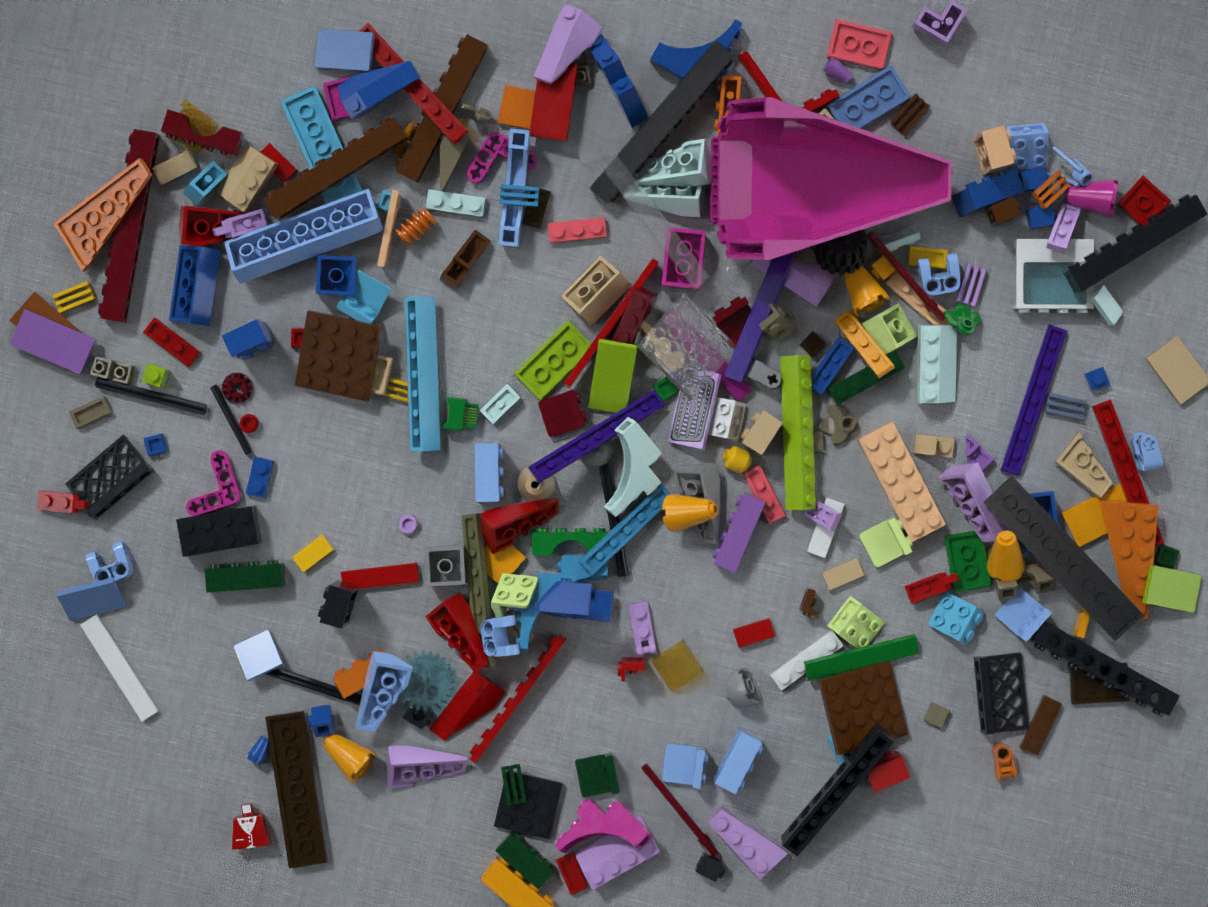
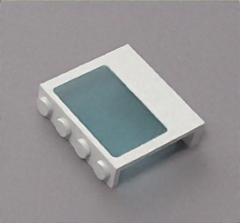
(1041, 276)

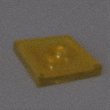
(677, 665)

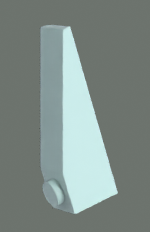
(682, 167)
(677, 199)

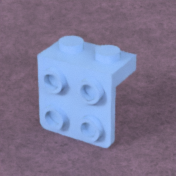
(684, 765)

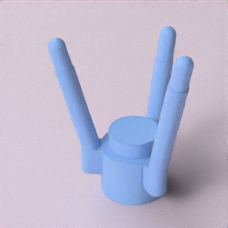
(1080, 173)

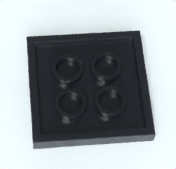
(536, 814)

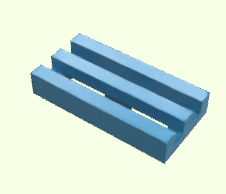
(518, 195)

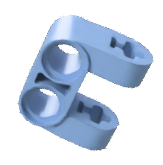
(940, 278)
(1146, 454)
(123, 558)
(495, 636)

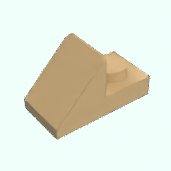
(933, 445)

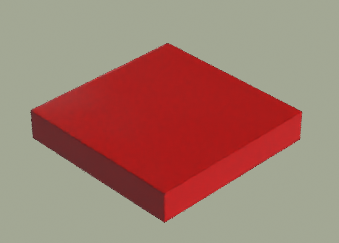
(1143, 201)

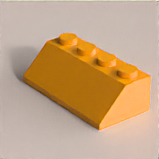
(512, 886)

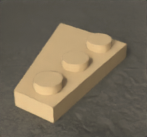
(1082, 466)

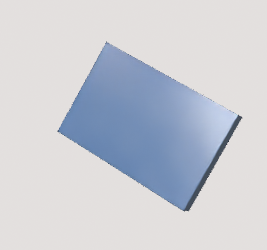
(344, 50)
(91, 599)

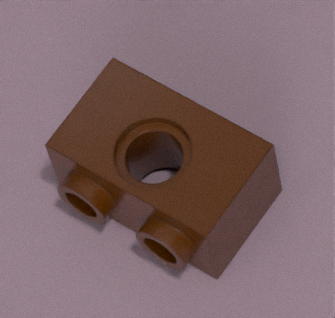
(1002, 211)

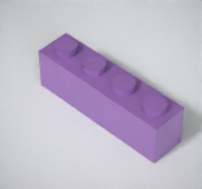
(739, 532)

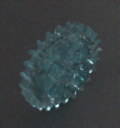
(440, 685)

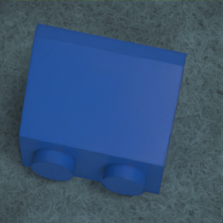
(335, 275)

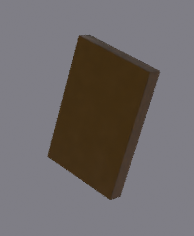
(1087, 690)

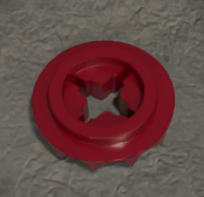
(246, 387)

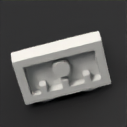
(727, 419)

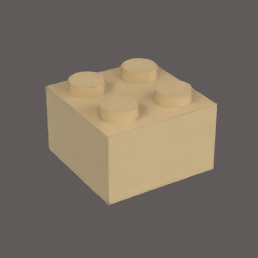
(760, 432)

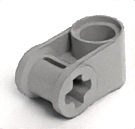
(760, 372)

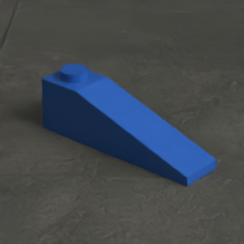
(370, 89)

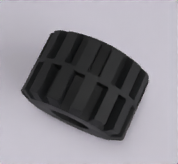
(842, 253)

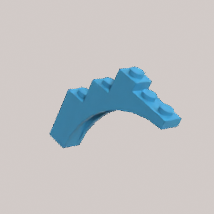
(569, 569)

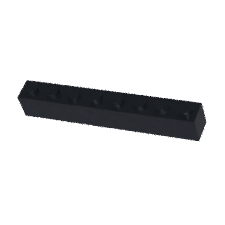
(1136, 243)

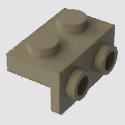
(779, 323)

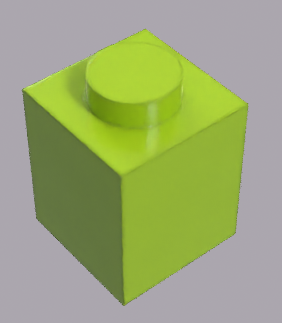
(155, 375)

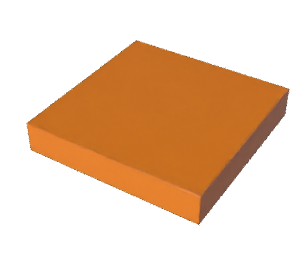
(516, 107)

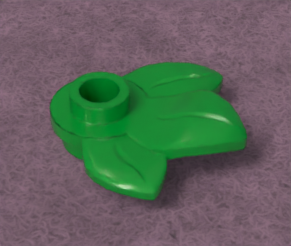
(963, 319)

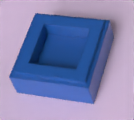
(155, 445)

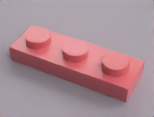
(577, 230)

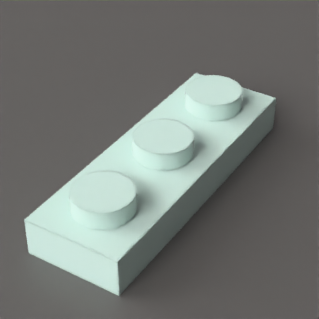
(455, 203)

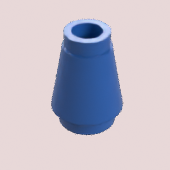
(259, 751)

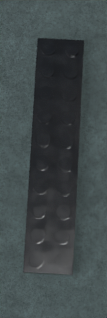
(1063, 558)

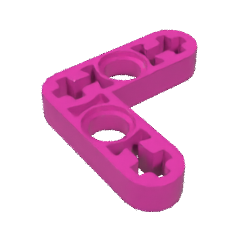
(500, 149)
(220, 494)

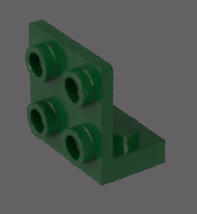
(597, 775)

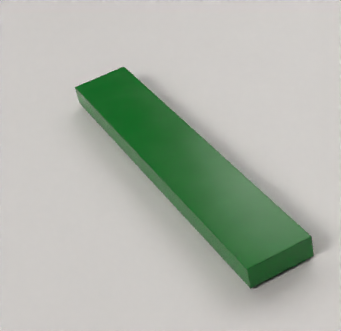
(861, 657)

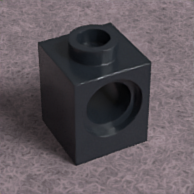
(410, 717)
(710, 867)

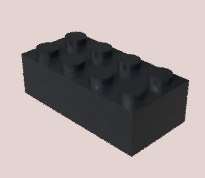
(219, 531)

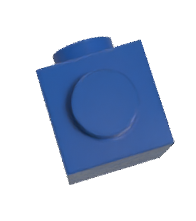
(322, 720)

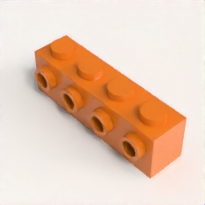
(729, 90)

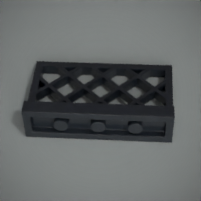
(122, 486)
(985, 697)

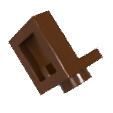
(808, 600)

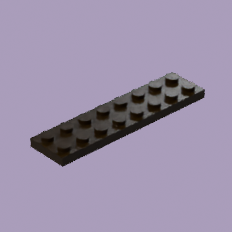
(296, 789)

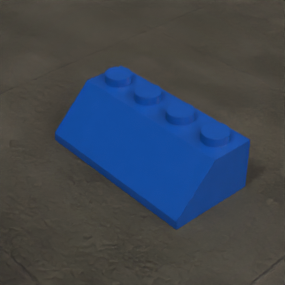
(194, 285)

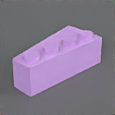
(749, 844)

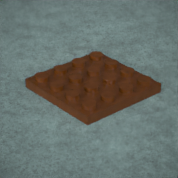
(338, 355)
(860, 700)

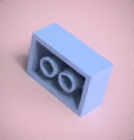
(488, 472)
(738, 761)

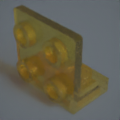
(200, 124)

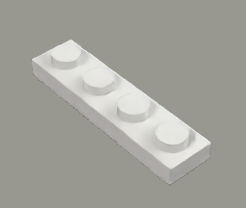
(795, 667)

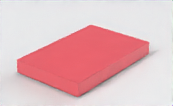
(859, 44)

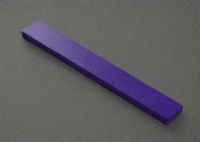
(760, 311)
(1033, 400)
(594, 437)

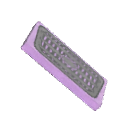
(694, 416)

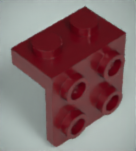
(732, 319)
(562, 413)

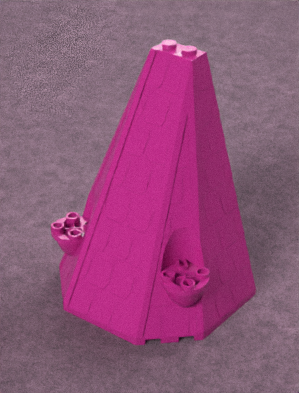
(805, 179)

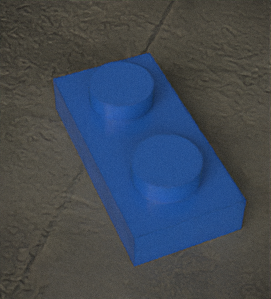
(259, 477)

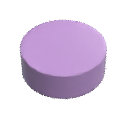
(408, 524)

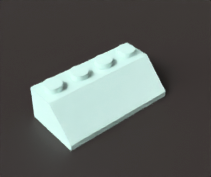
(936, 363)

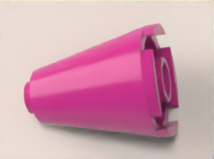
(1094, 197)

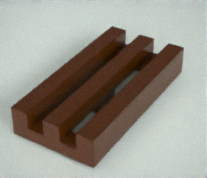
(920, 102)

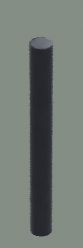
(231, 420)

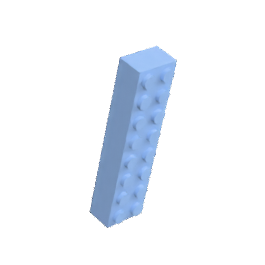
(303, 236)

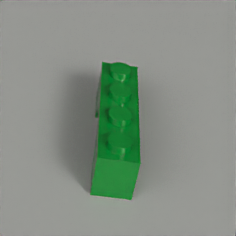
(545, 542)

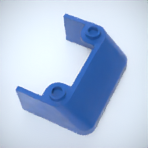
(576, 601)

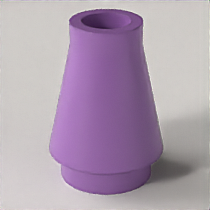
(836, 70)

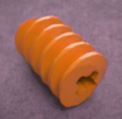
(416, 226)

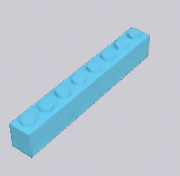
(422, 373)

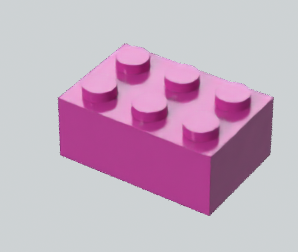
(695, 242)

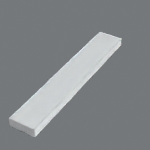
(119, 667)

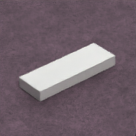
(821, 536)

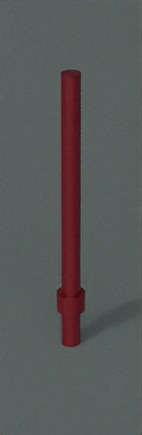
(930, 304)
(703, 839)

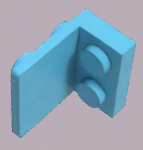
(368, 298)

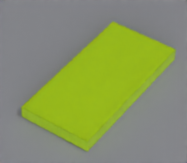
(553, 360)
(612, 376)

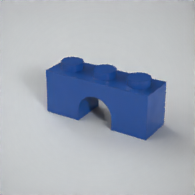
(1037, 216)

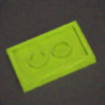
(1171, 588)

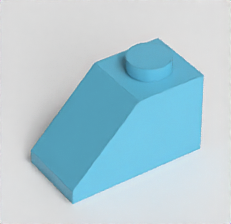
(204, 183)

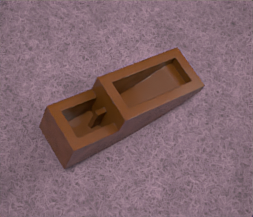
(464, 260)

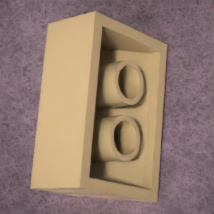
(247, 178)
(596, 290)

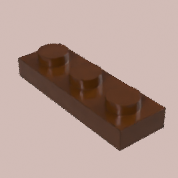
(1040, 725)

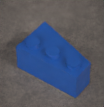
(988, 192)

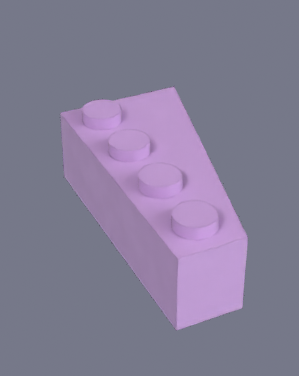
(971, 490)

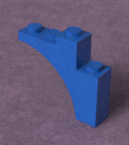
(680, 60)
(618, 81)

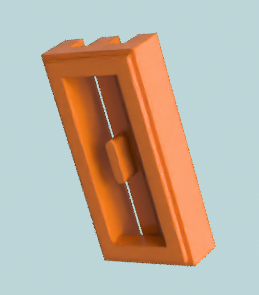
(1061, 181)

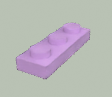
(1063, 228)

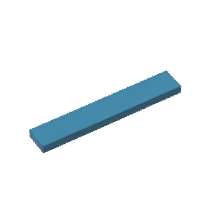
(624, 531)

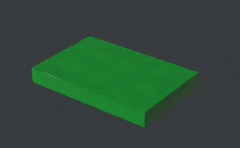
(968, 559)

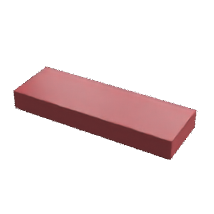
(762, 489)

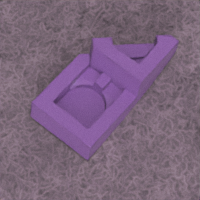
(976, 453)

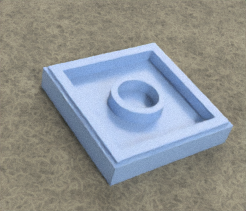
(258, 655)

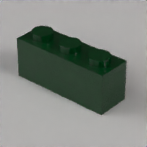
(525, 859)

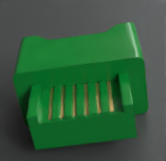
(461, 414)

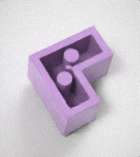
(940, 27)

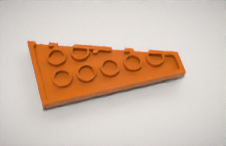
(1132, 541)

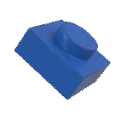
(1097, 379)

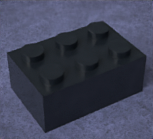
(338, 604)

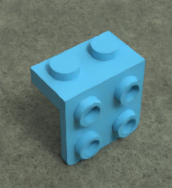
(956, 618)

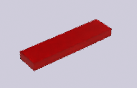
(381, 575)

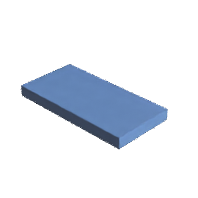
(870, 99)

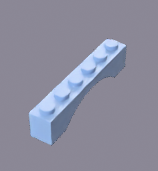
(516, 175)

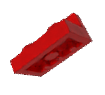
(633, 664)

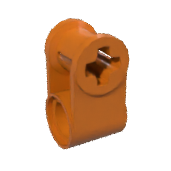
(1005, 765)

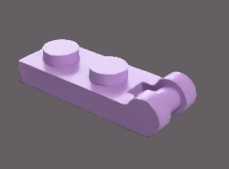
(642, 628)

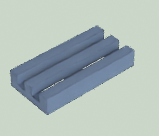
(1081, 409)

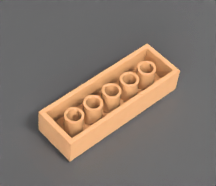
(901, 481)

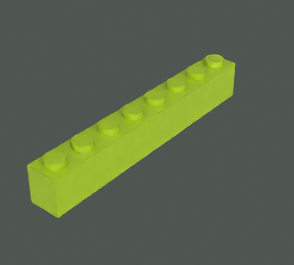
(798, 432)

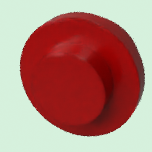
(249, 423)

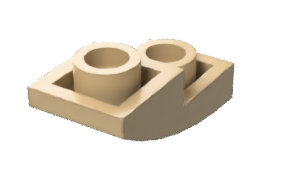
(174, 167)

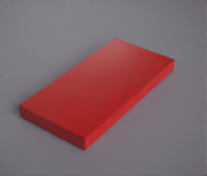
(554, 106)

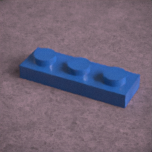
(830, 365)

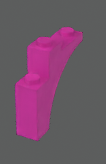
(595, 822)

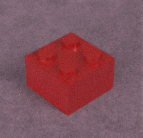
(887, 771)

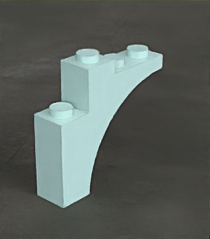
(637, 476)

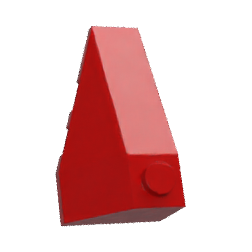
(198, 222)
(509, 522)
(457, 625)
(468, 704)

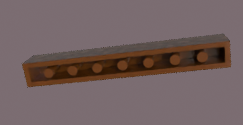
(450, 93)
(335, 169)

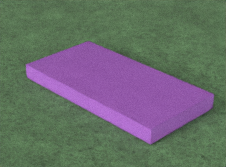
(52, 341)

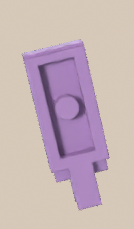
(241, 224)

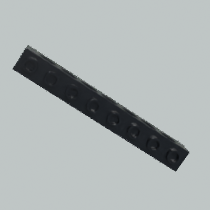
(1166, 698)
(837, 789)

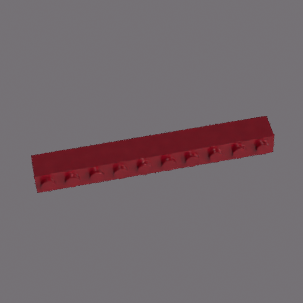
(128, 235)

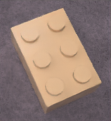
(994, 150)

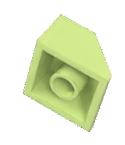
(890, 329)

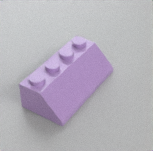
(611, 857)

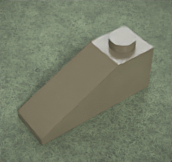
(450, 157)

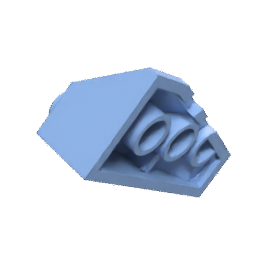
(383, 684)

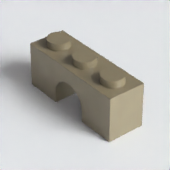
(1034, 575)

